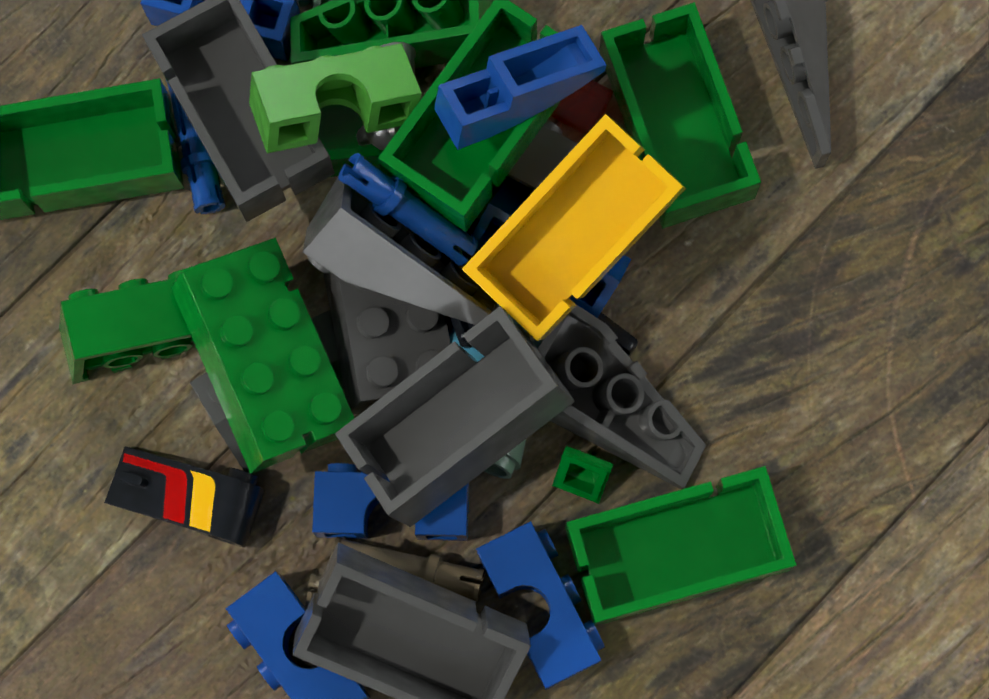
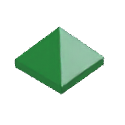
(582, 474)

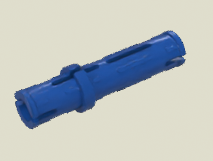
(197, 165)
(392, 198)

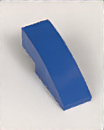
(517, 85)

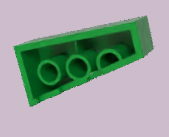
(351, 26)
(122, 326)

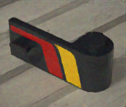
(187, 495)

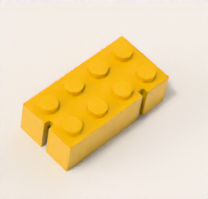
(573, 228)

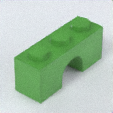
(371, 82)

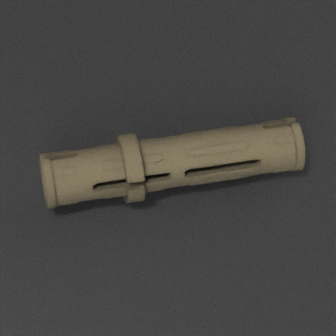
(454, 577)

